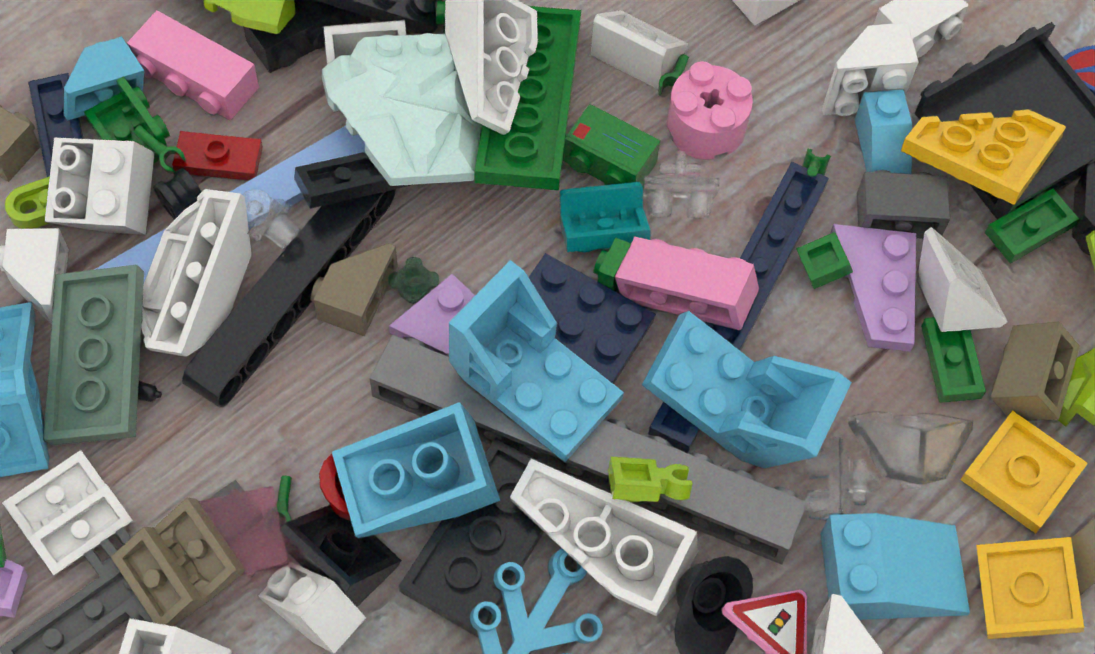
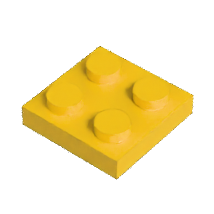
(1024, 471)
(1030, 588)

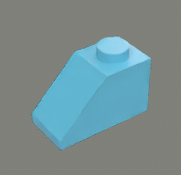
(96, 76)
(881, 128)

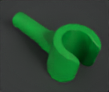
(670, 78)
(158, 148)
(815, 164)
(283, 497)

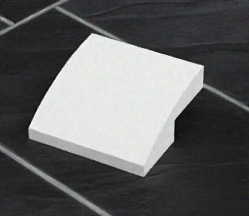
(67, 512)

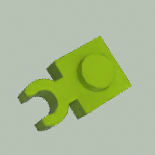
(643, 481)

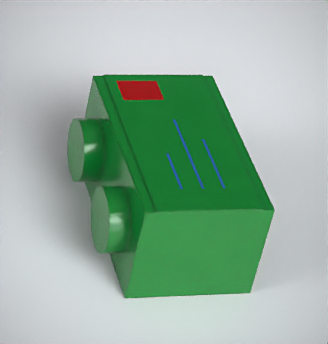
(610, 148)

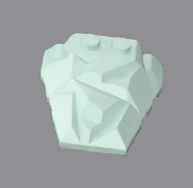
(406, 108)

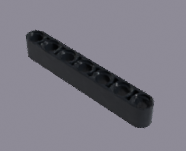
(280, 297)

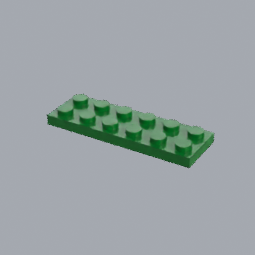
(536, 141)

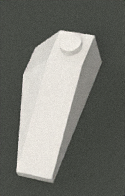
(491, 55)
(615, 541)

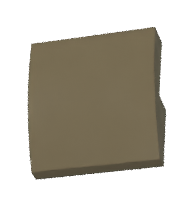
(178, 563)

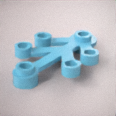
(529, 632)

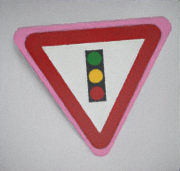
(773, 621)

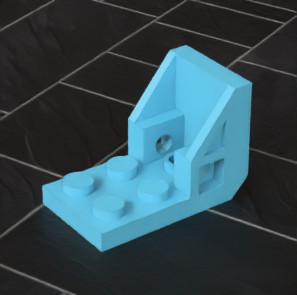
(510, 356)
(20, 403)
(755, 410)

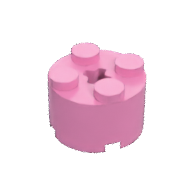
(709, 110)

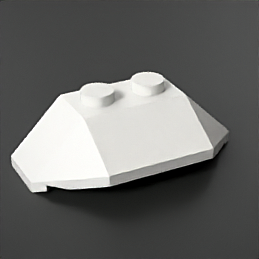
(196, 273)

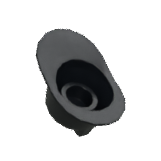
(701, 596)

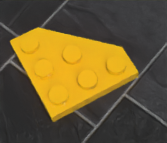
(986, 150)

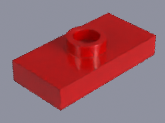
(218, 155)

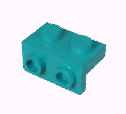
(600, 214)

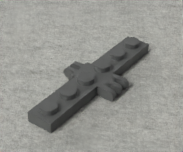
(90, 611)

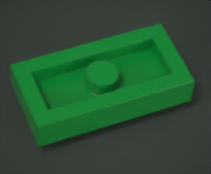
(1031, 225)
(953, 363)

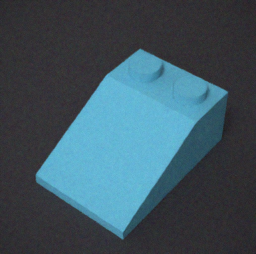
(416, 473)
(894, 566)

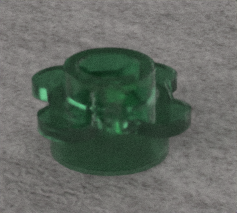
(413, 291)

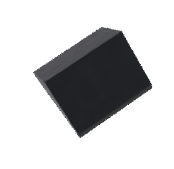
(330, 548)

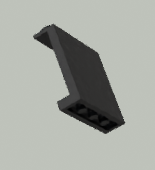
(1023, 77)

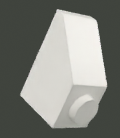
(31, 263)

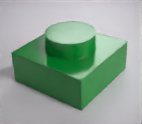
(824, 260)
(609, 263)

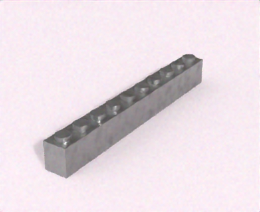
(720, 501)

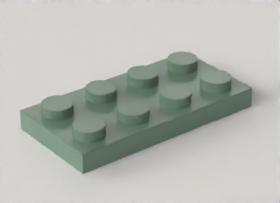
(94, 355)

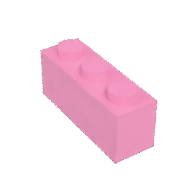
(194, 65)
(688, 280)

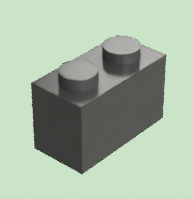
(903, 202)

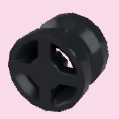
(177, 193)

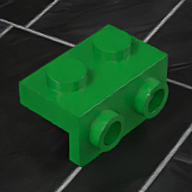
(122, 114)

